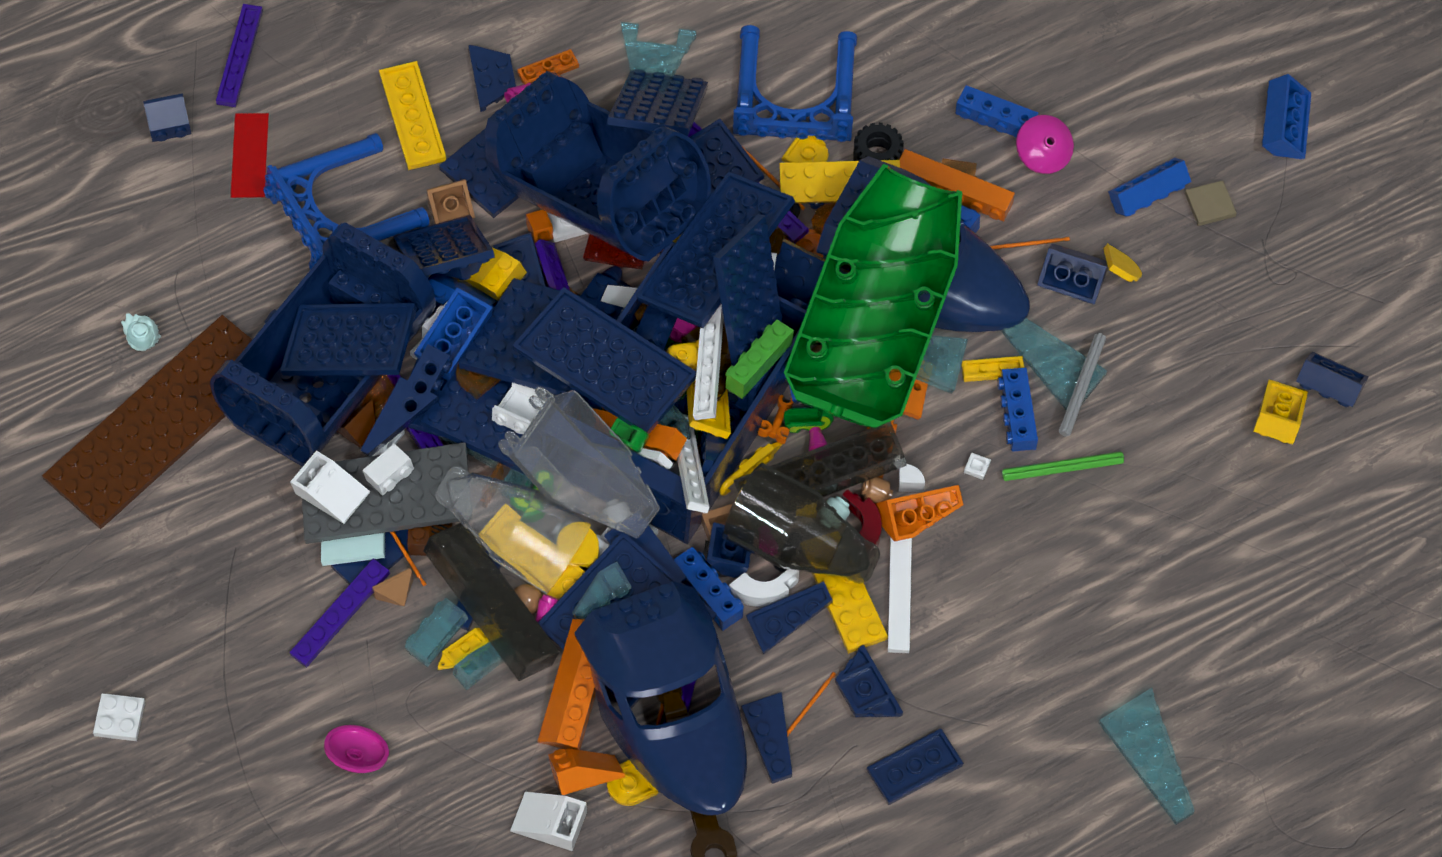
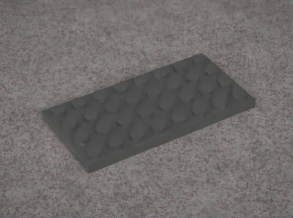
(404, 507)

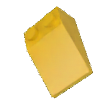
(497, 274)
(1280, 412)

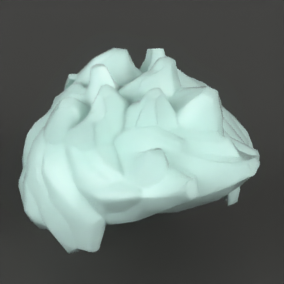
(140, 332)

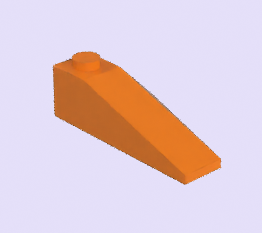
(913, 513)

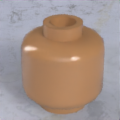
(877, 490)

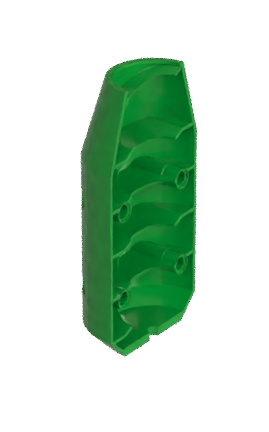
(870, 321)

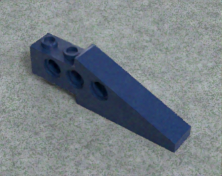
(394, 415)
(711, 445)

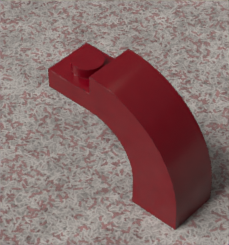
(867, 515)

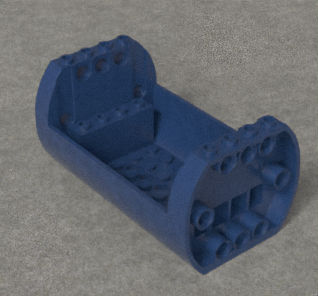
(602, 178)
(269, 404)

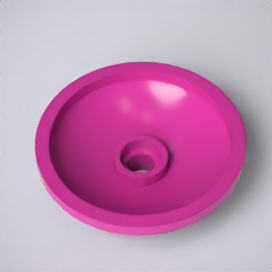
(1033, 145)
(356, 749)

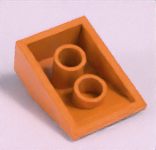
(583, 769)

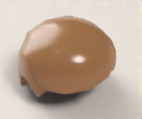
(529, 596)

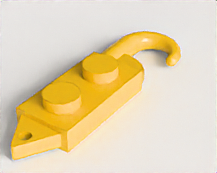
(761, 455)
(461, 648)

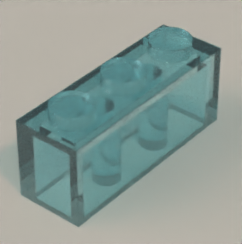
(435, 632)

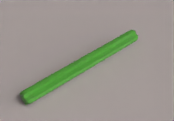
(1062, 466)

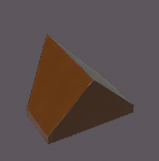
(359, 424)

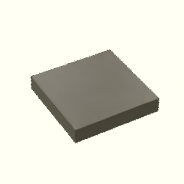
(1210, 203)

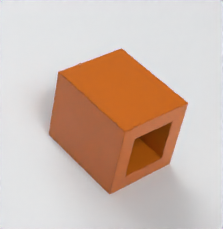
(539, 225)

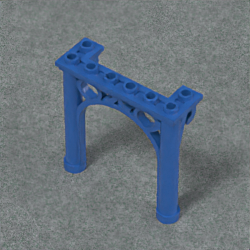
(748, 123)
(282, 182)

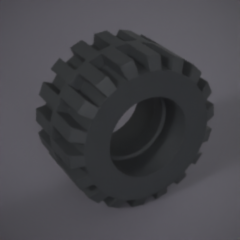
(879, 136)

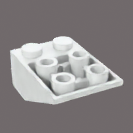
(329, 487)
(550, 819)

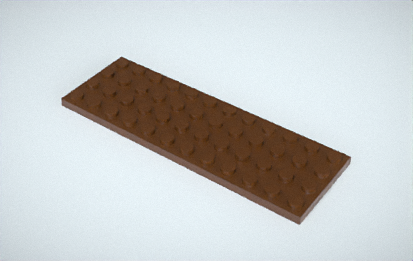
(148, 429)

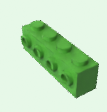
(759, 358)

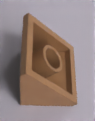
(450, 201)

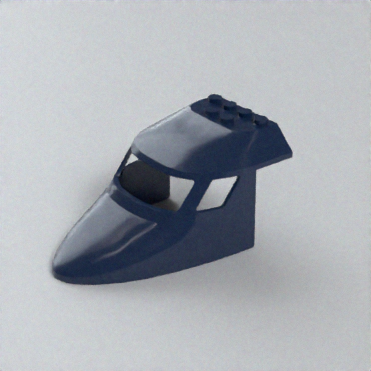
(984, 288)
(652, 648)

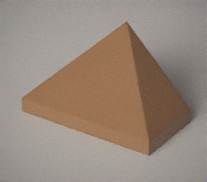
(395, 589)

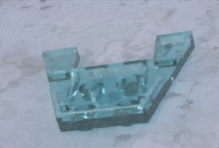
(655, 56)

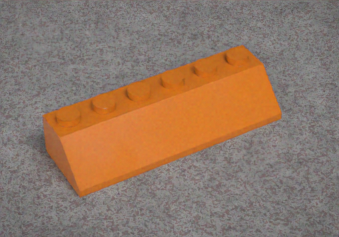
(570, 697)

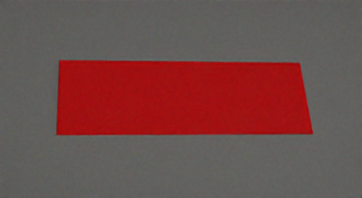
(249, 155)

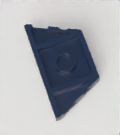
(491, 74)
(866, 689)

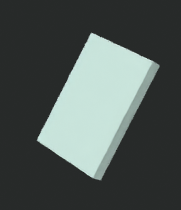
(353, 549)

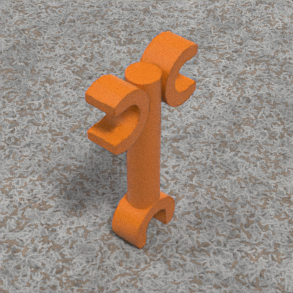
(774, 430)

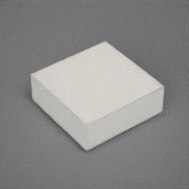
(977, 466)

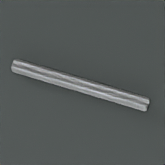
(1082, 384)

